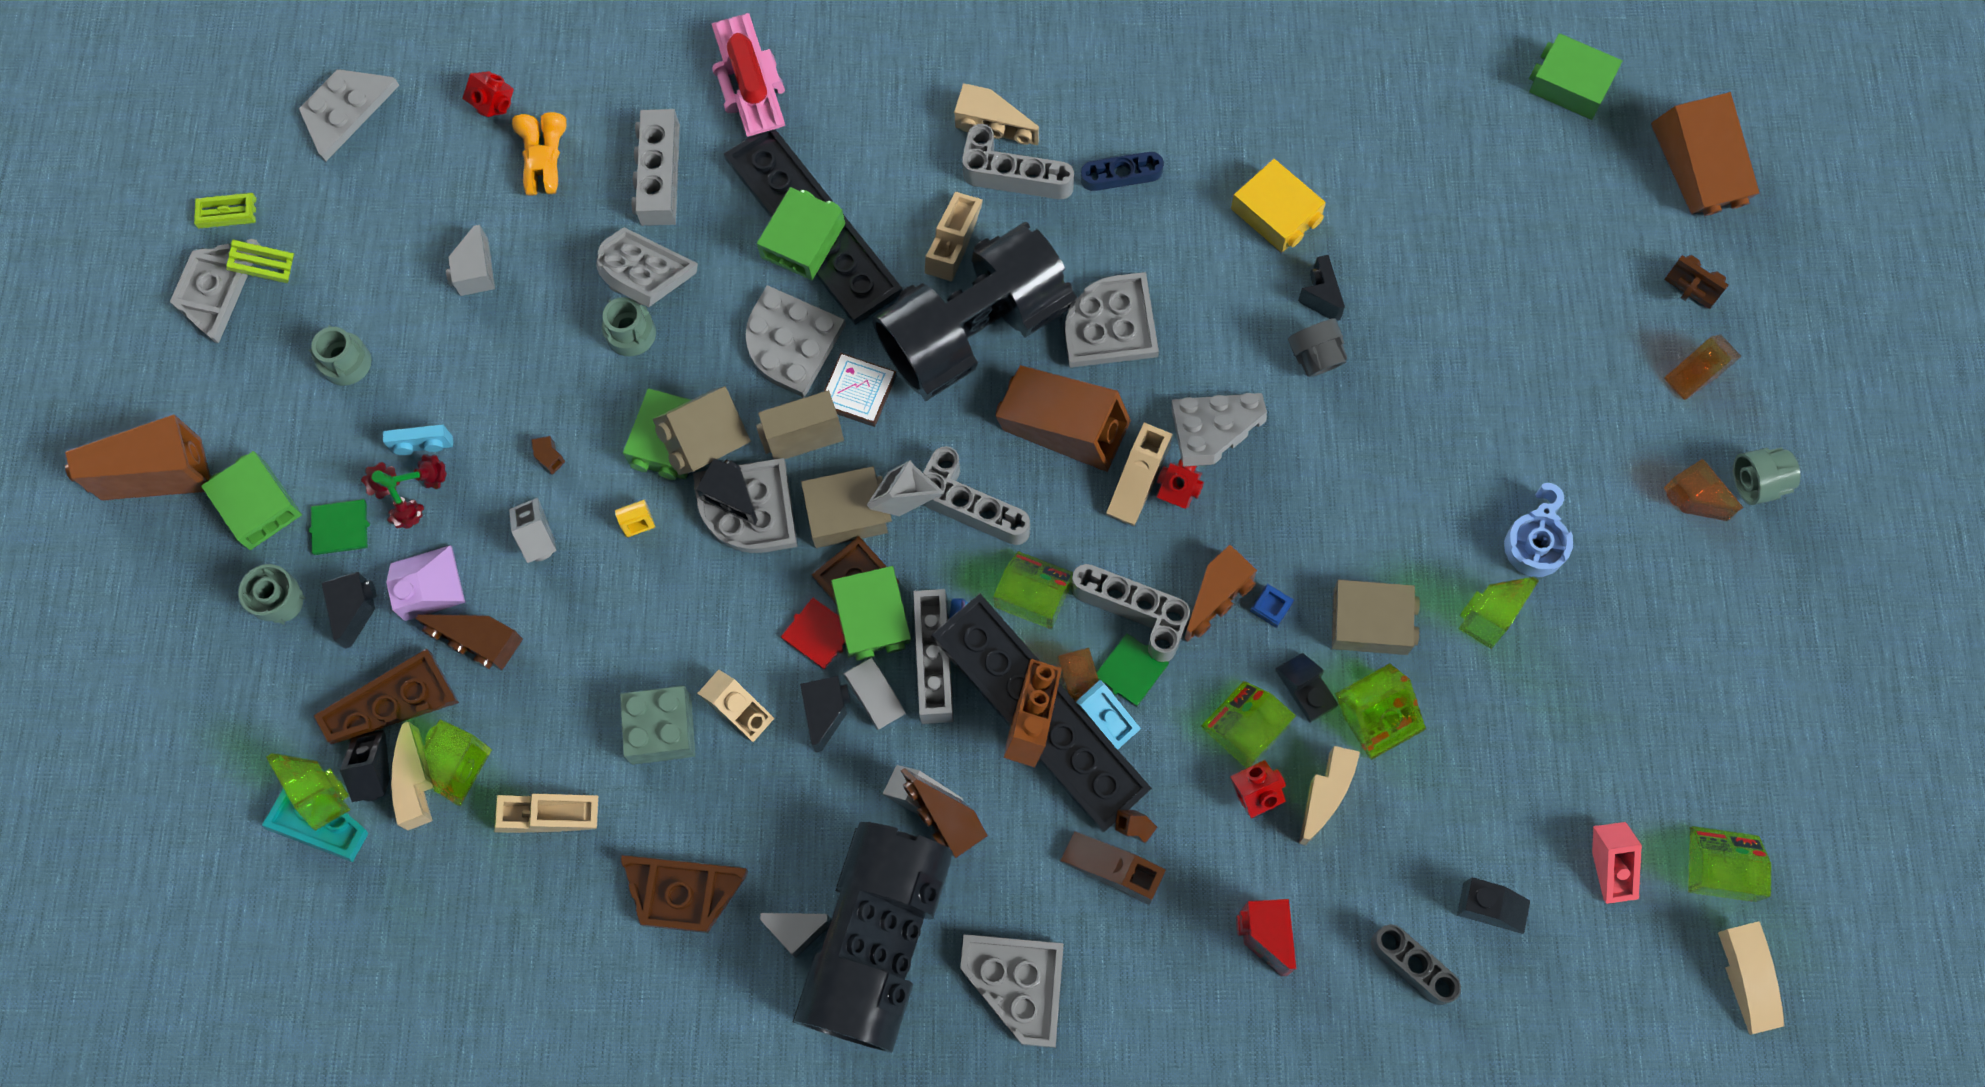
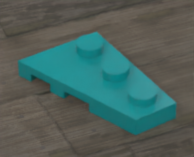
(339, 837)

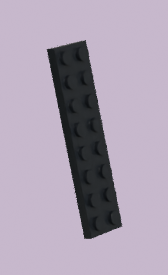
(851, 268)
(1075, 747)

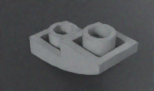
(874, 693)

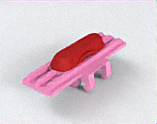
(754, 73)

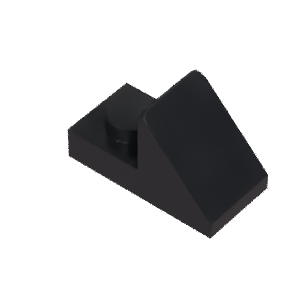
(1325, 293)
(1306, 686)

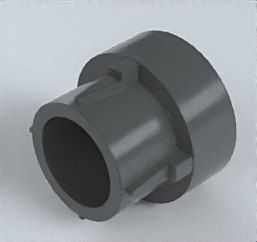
(1319, 347)

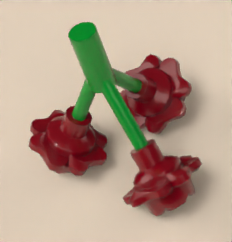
(383, 480)

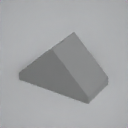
(796, 930)

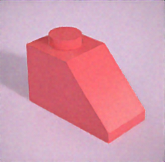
(1617, 861)

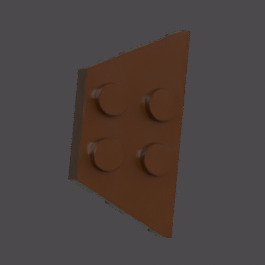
(679, 892)

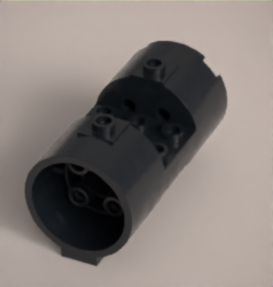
(1015, 280)
(859, 977)

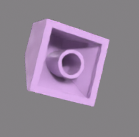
(424, 583)

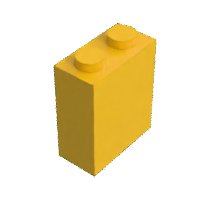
(1278, 206)

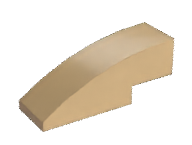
(952, 236)
(410, 779)
(1328, 791)
(545, 813)
(1753, 977)

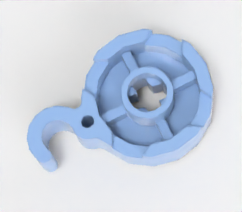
(1544, 526)

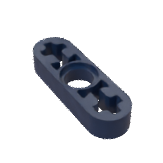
(1129, 161)

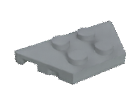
(343, 107)
(208, 290)

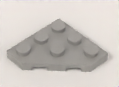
(1214, 424)
(1018, 983)

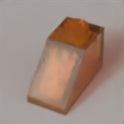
(1702, 366)
(1702, 493)
(1077, 672)

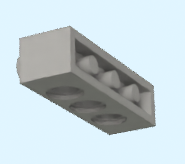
(659, 207)
(932, 662)

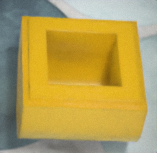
(635, 518)

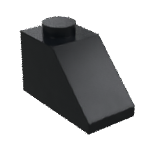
(727, 490)
(349, 606)
(824, 708)
(366, 767)
(1493, 905)

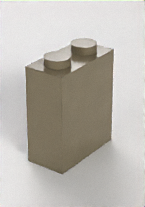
(800, 426)
(701, 430)
(840, 509)
(1374, 617)

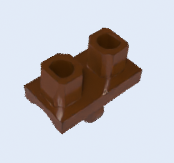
(1696, 281)

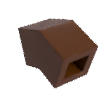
(546, 454)
(1135, 824)

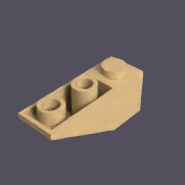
(984, 106)
(1139, 473)

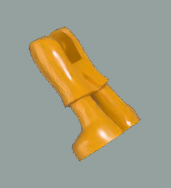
(540, 158)

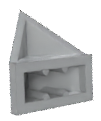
(903, 490)

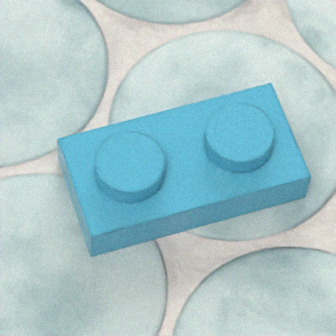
(417, 439)
(1108, 714)

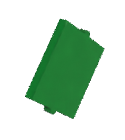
(339, 527)
(1131, 670)

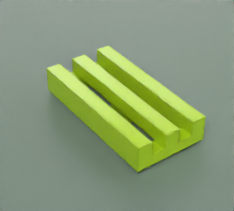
(224, 214)
(262, 251)

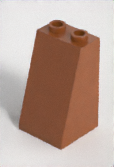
(1707, 154)
(1065, 416)
(141, 462)

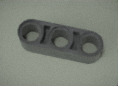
(1432, 968)

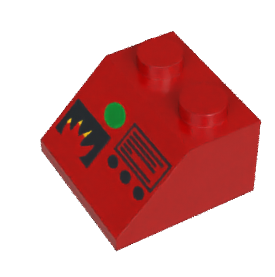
(1269, 933)

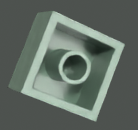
(657, 725)

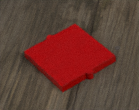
(816, 633)

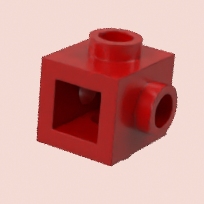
(488, 93)
(1172, 492)
(1259, 788)

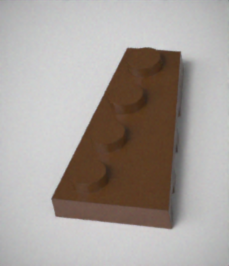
(395, 696)

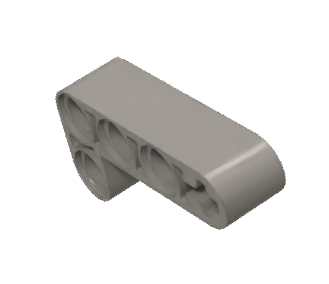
(1059, 174)
(977, 502)
(1127, 606)

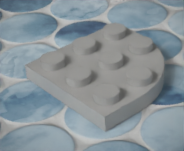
(641, 267)
(1111, 322)
(790, 339)
(772, 503)

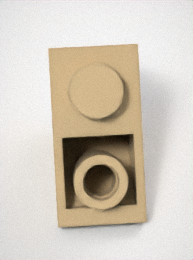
(736, 705)

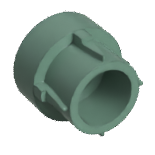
(628, 327)
(340, 356)
(1765, 474)
(271, 594)

